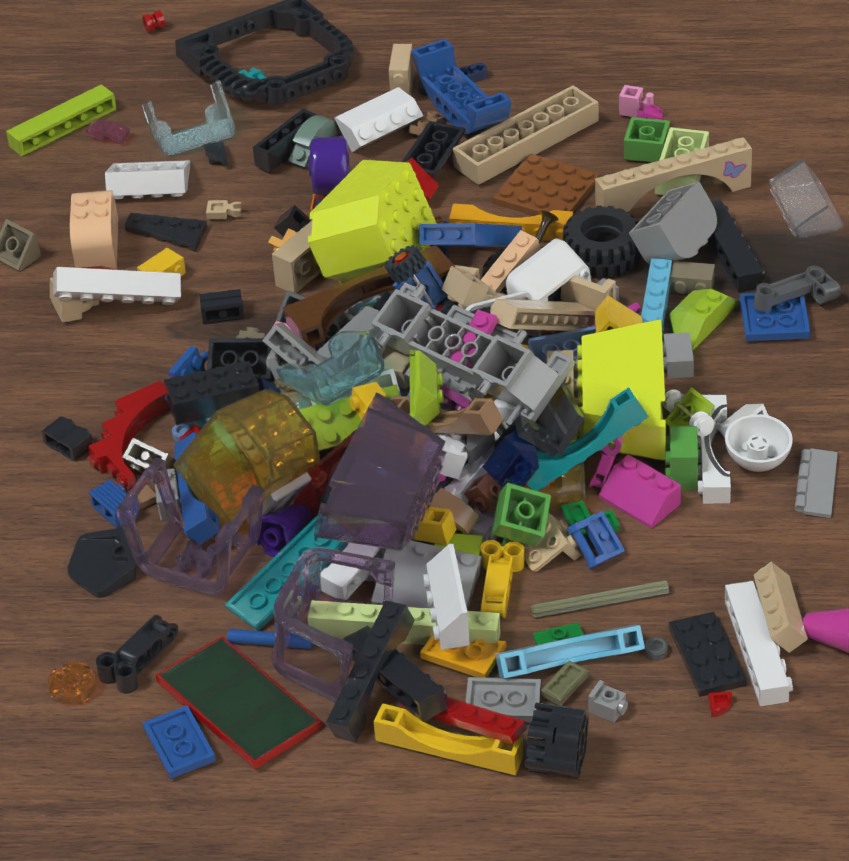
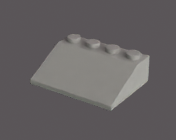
(409, 571)

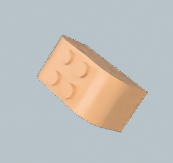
(94, 229)

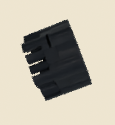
(563, 740)

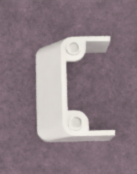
(546, 273)

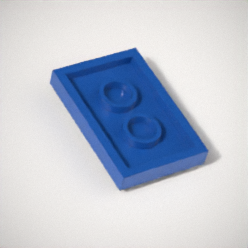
(178, 742)

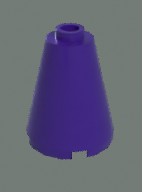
(282, 526)

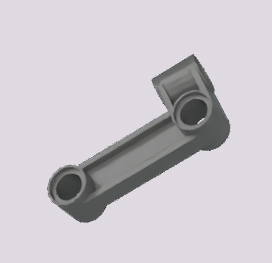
(813, 281)

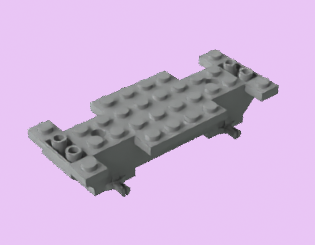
(499, 361)

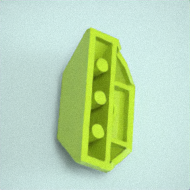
(701, 314)
(424, 388)

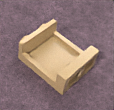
(587, 292)

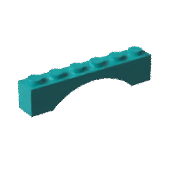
(620, 415)

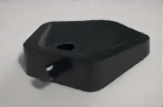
(102, 562)

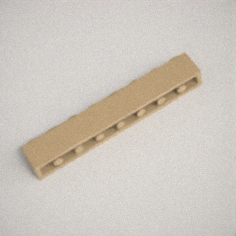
(542, 315)

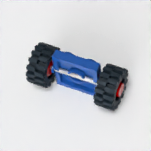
(412, 268)

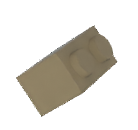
(691, 276)

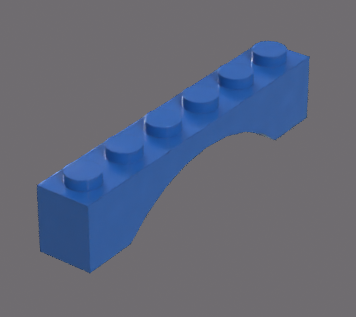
(198, 518)

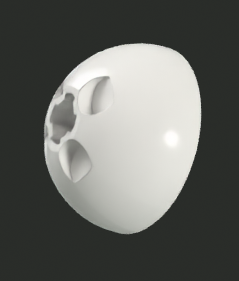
(758, 442)

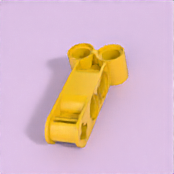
(500, 565)

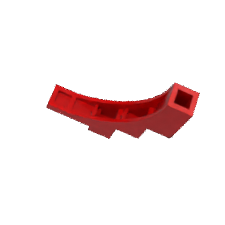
(130, 417)

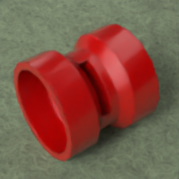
(153, 21)

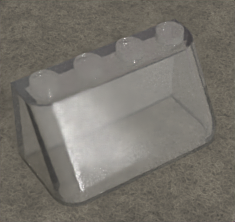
(804, 201)

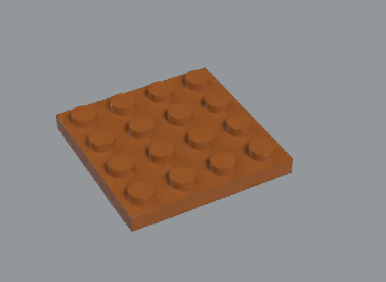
(545, 186)

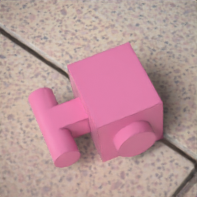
(632, 100)

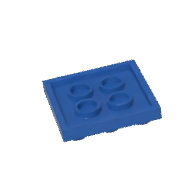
(782, 322)

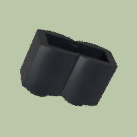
(67, 438)

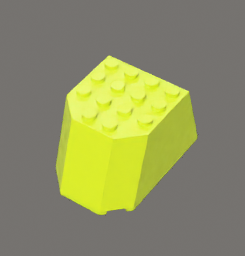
(368, 219)
(622, 360)

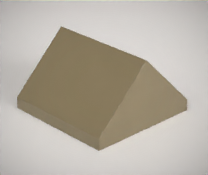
(18, 245)

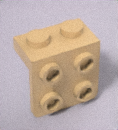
(554, 542)

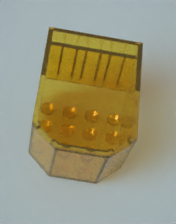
(245, 445)

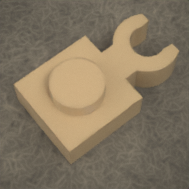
(220, 209)

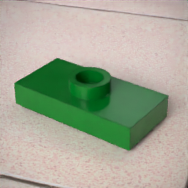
(557, 633)

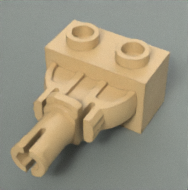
(467, 288)
(70, 309)

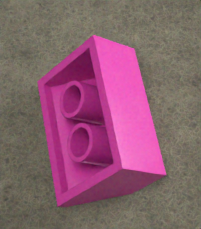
(641, 491)

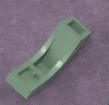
(312, 128)

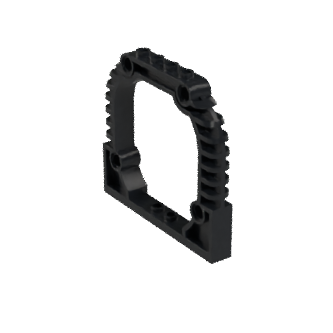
(203, 55)

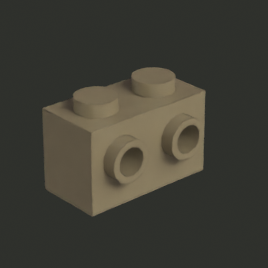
(141, 455)

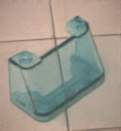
(352, 363)

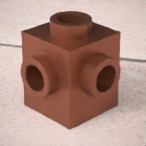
(484, 493)

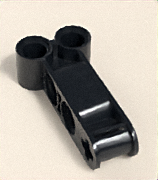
(135, 654)

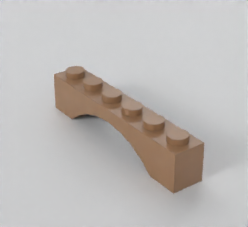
(477, 418)

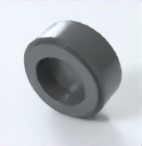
(655, 648)

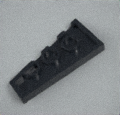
(173, 229)

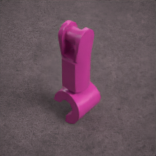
(605, 462)

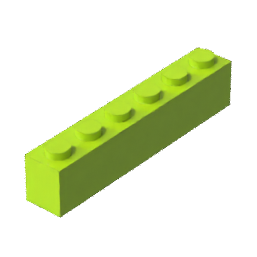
(61, 120)

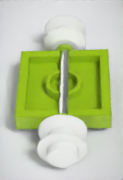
(689, 410)

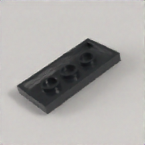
(707, 654)

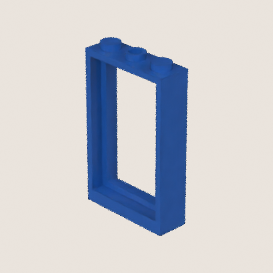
(467, 234)

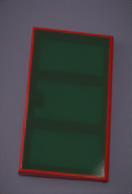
(238, 702)

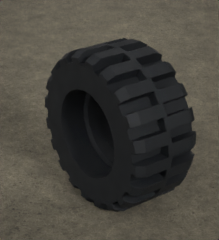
(603, 240)

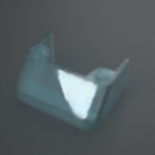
(218, 126)

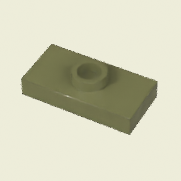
(564, 683)

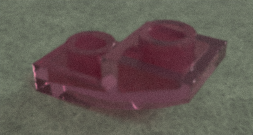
(110, 129)

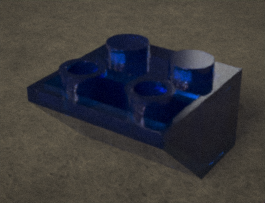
(512, 461)

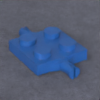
(189, 363)

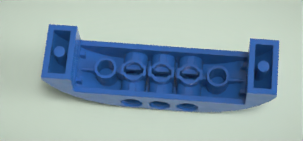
(454, 92)

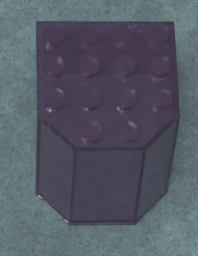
(383, 480)

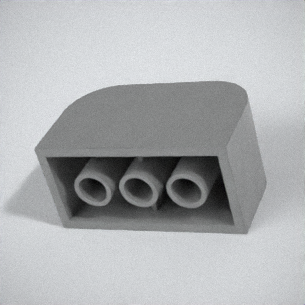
(676, 224)

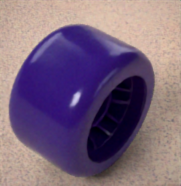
(328, 163)

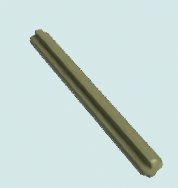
(599, 599)

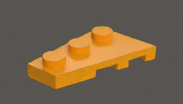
(472, 660)

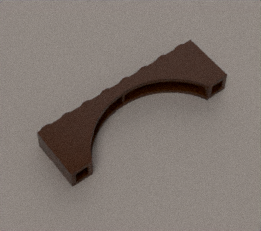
(315, 314)

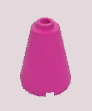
(829, 627)

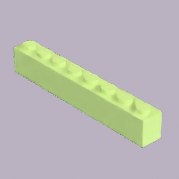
(346, 618)

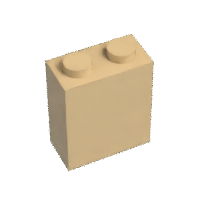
(401, 68)

